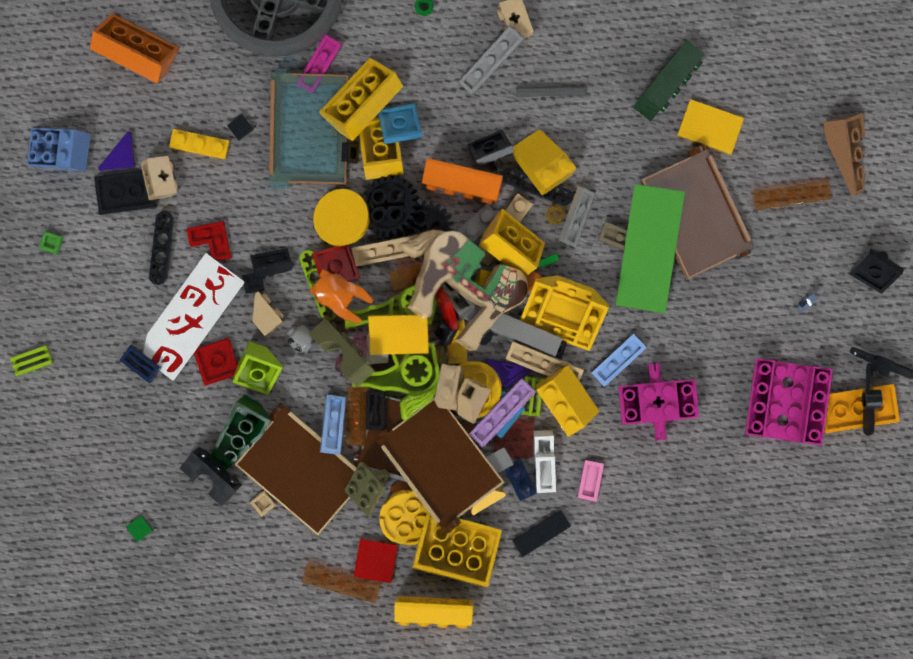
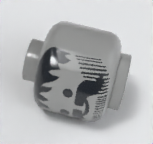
(300, 339)

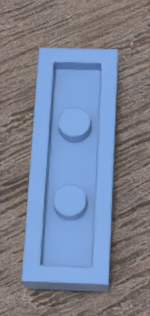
(618, 360)
(332, 424)

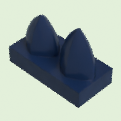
(520, 480)

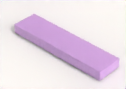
(502, 413)

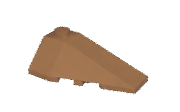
(843, 139)

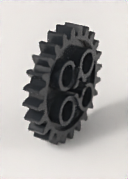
(390, 189)
(432, 216)

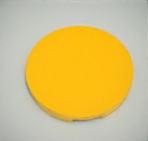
(341, 217)
(487, 376)
(402, 517)

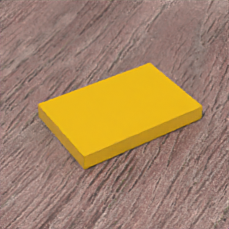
(710, 126)
(398, 334)

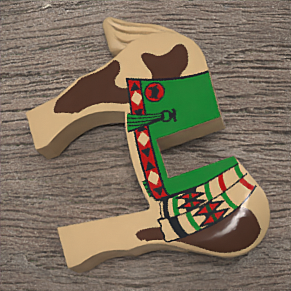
(454, 259)

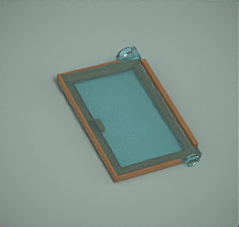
(301, 139)

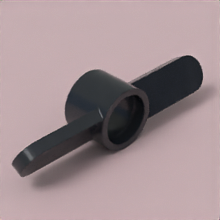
(882, 364)
(871, 400)

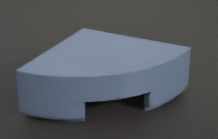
(808, 300)

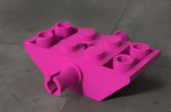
(677, 403)

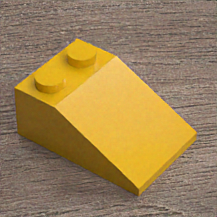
(377, 157)
(543, 161)

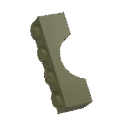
(353, 365)

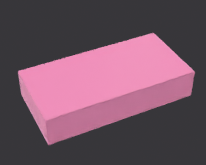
(590, 480)

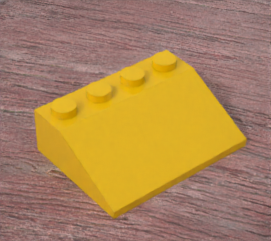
(461, 555)

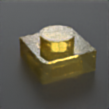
(442, 355)

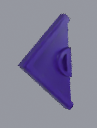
(121, 156)
(508, 372)

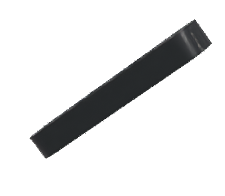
(534, 190)
(164, 248)

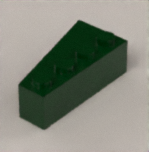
(669, 80)

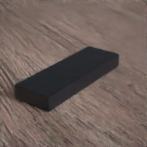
(541, 533)

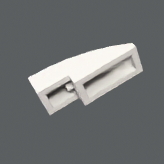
(544, 461)

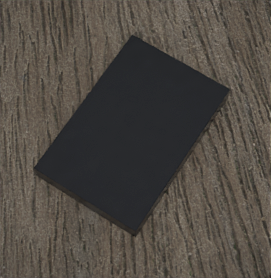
(122, 193)

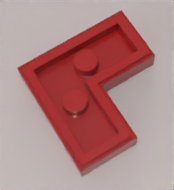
(211, 234)
(447, 308)

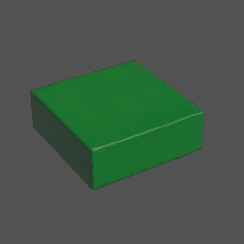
(548, 260)
(139, 528)

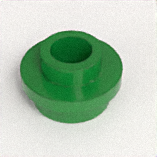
(428, 11)

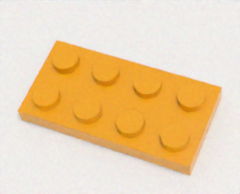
(846, 409)

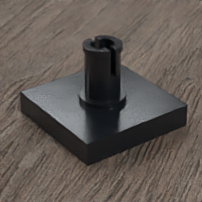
(491, 149)
(876, 270)

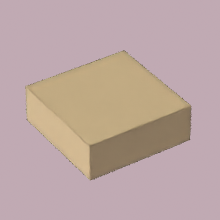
(263, 503)

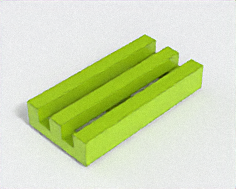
(16, 366)
(530, 413)

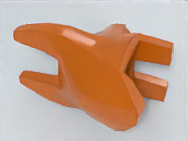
(338, 293)

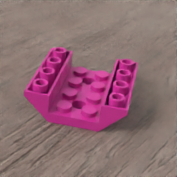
(802, 403)

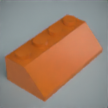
(133, 48)
(461, 180)

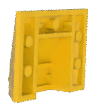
(566, 310)

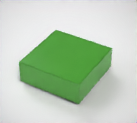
(51, 242)

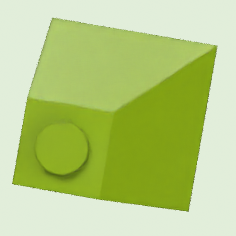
(257, 368)

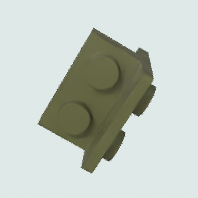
(366, 487)

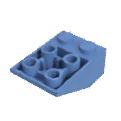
(58, 149)

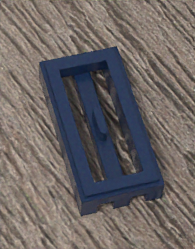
(153, 373)

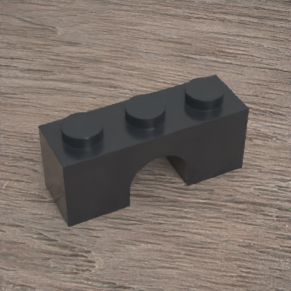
(224, 483)

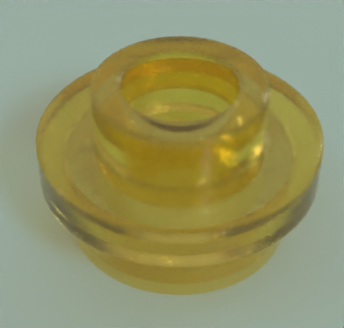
(559, 210)

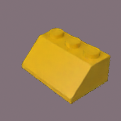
(512, 243)
(567, 400)

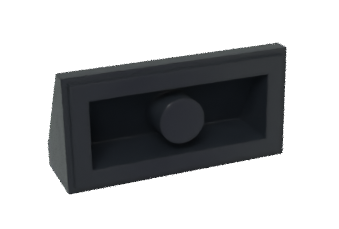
(271, 263)

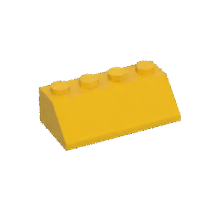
(361, 98)
(433, 611)

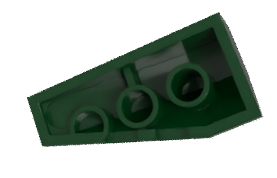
(242, 430)

